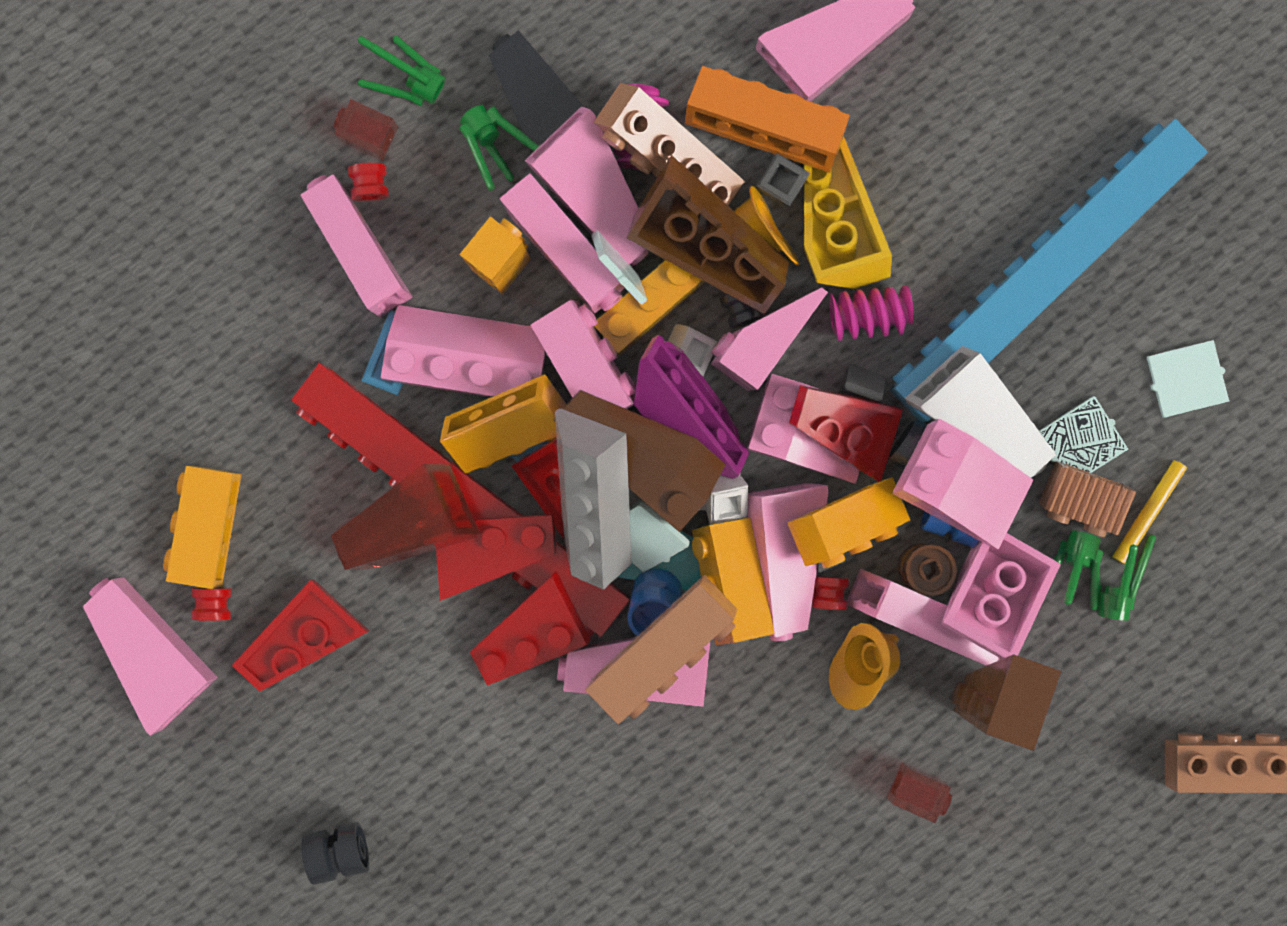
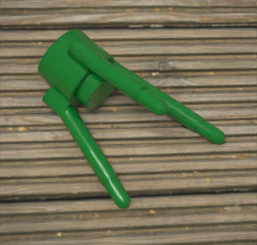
(424, 80)
(481, 127)
(1081, 551)
(1120, 600)

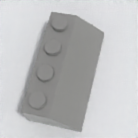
(593, 498)

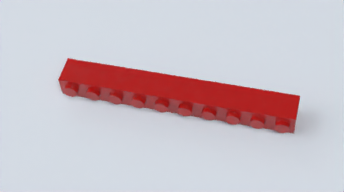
(399, 452)

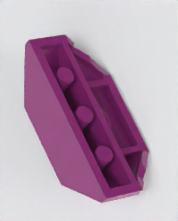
(680, 398)

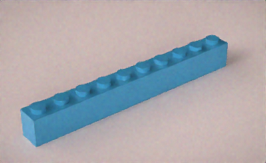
(1062, 254)

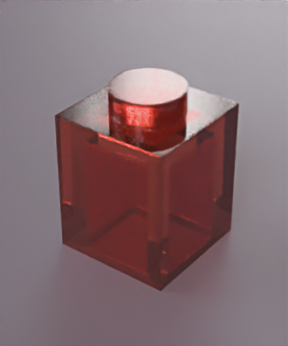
(365, 129)
(920, 793)

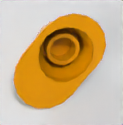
(758, 216)
(863, 665)

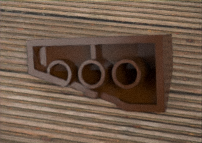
(664, 465)

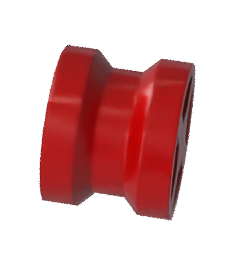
(368, 182)
(830, 593)
(211, 604)

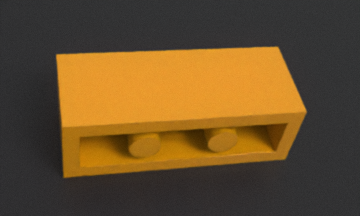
(497, 253)
(630, 320)
(502, 424)
(849, 524)
(202, 527)
(732, 563)

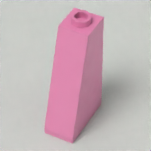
(829, 41)
(589, 181)
(562, 244)
(355, 246)
(785, 577)
(910, 613)
(146, 653)
(587, 661)

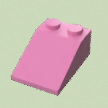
(755, 349)
(782, 441)
(963, 483)
(999, 595)

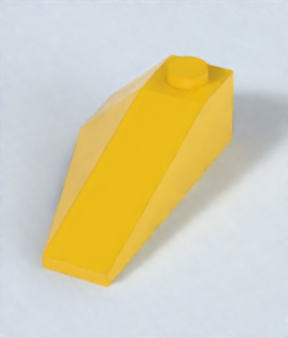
(842, 228)

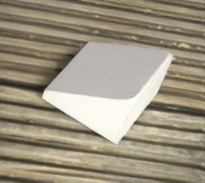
(694, 345)
(727, 500)

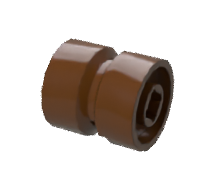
(927, 569)

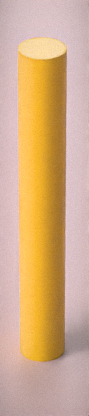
(1150, 510)

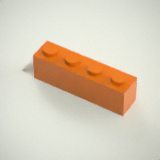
(766, 118)

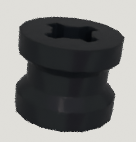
(739, 312)

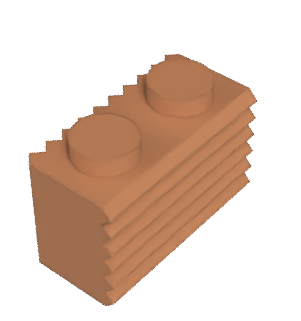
(1087, 499)

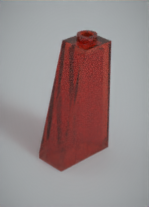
(408, 520)

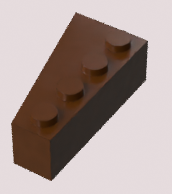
(707, 238)
(1007, 699)

